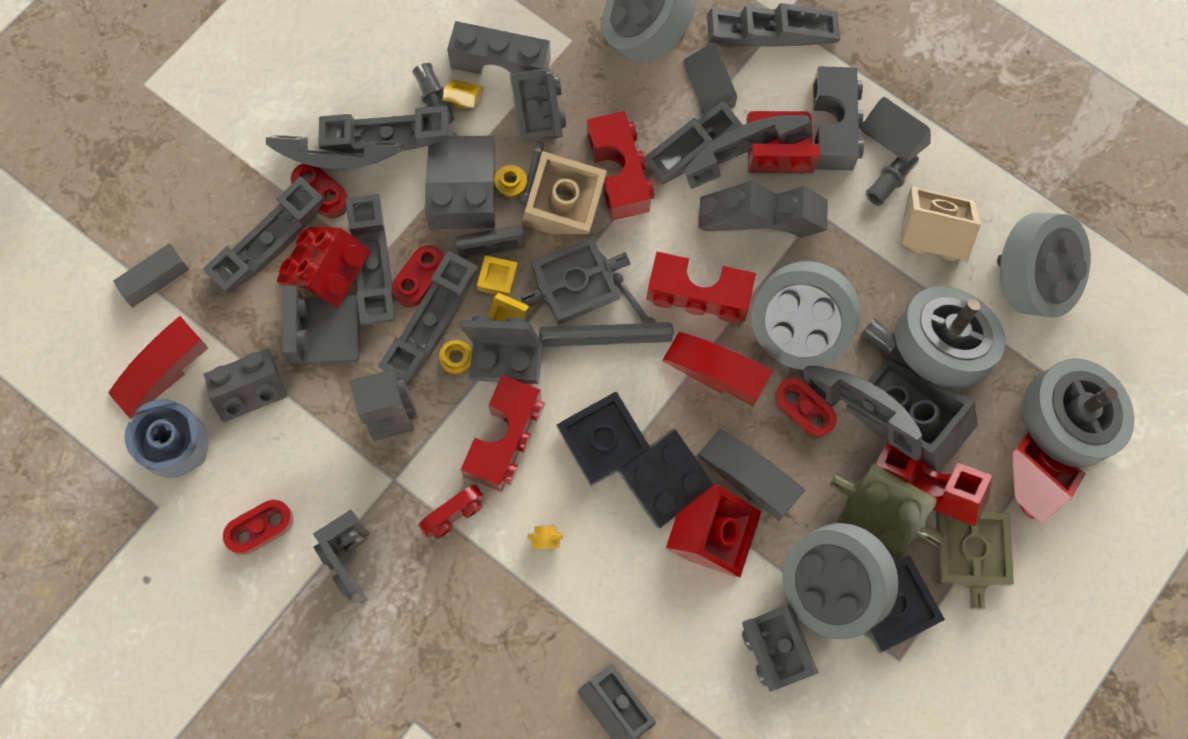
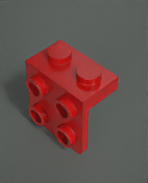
(782, 158)
(324, 263)

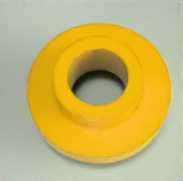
(510, 189)
(453, 347)
(545, 537)

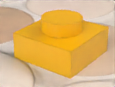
(462, 94)
(497, 276)
(506, 307)

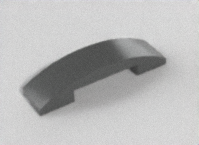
(786, 129)
(348, 135)
(297, 149)
(268, 238)
(374, 278)
(431, 318)
(871, 401)

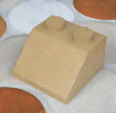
(563, 196)
(940, 224)

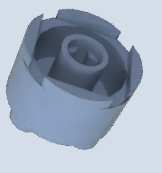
(151, 428)

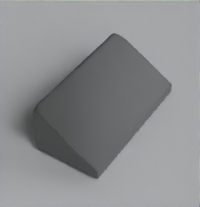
(710, 78)
(897, 130)
(490, 241)
(150, 275)
(616, 705)

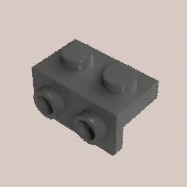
(537, 104)
(244, 385)
(778, 648)

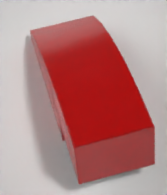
(157, 366)
(718, 367)

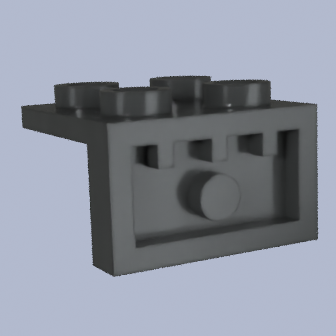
(317, 331)
(503, 349)
(339, 535)

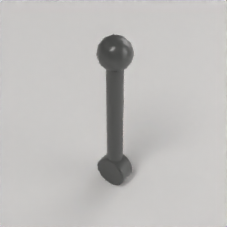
(523, 197)
(618, 280)

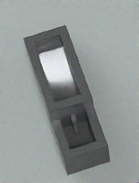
(677, 151)
(751, 474)

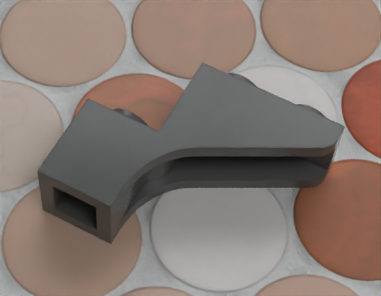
(755, 207)

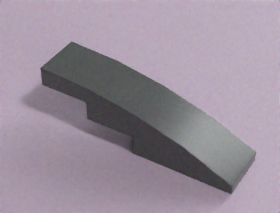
(773, 27)

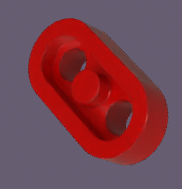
(324, 186)
(417, 274)
(807, 406)
(463, 504)
(259, 527)

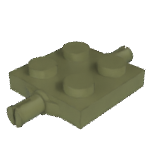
(888, 509)
(976, 554)

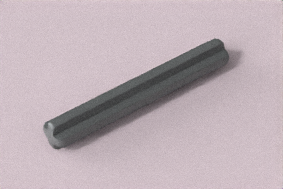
(606, 334)

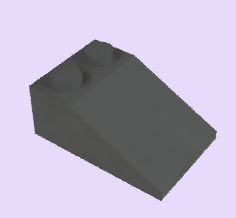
(461, 183)
(939, 413)

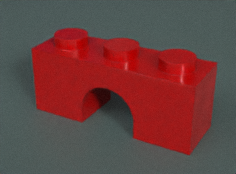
(613, 139)
(672, 287)
(494, 461)
(957, 494)

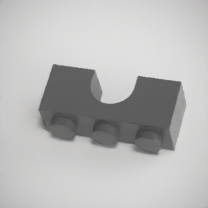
(477, 46)
(838, 93)
(384, 404)

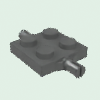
(575, 280)

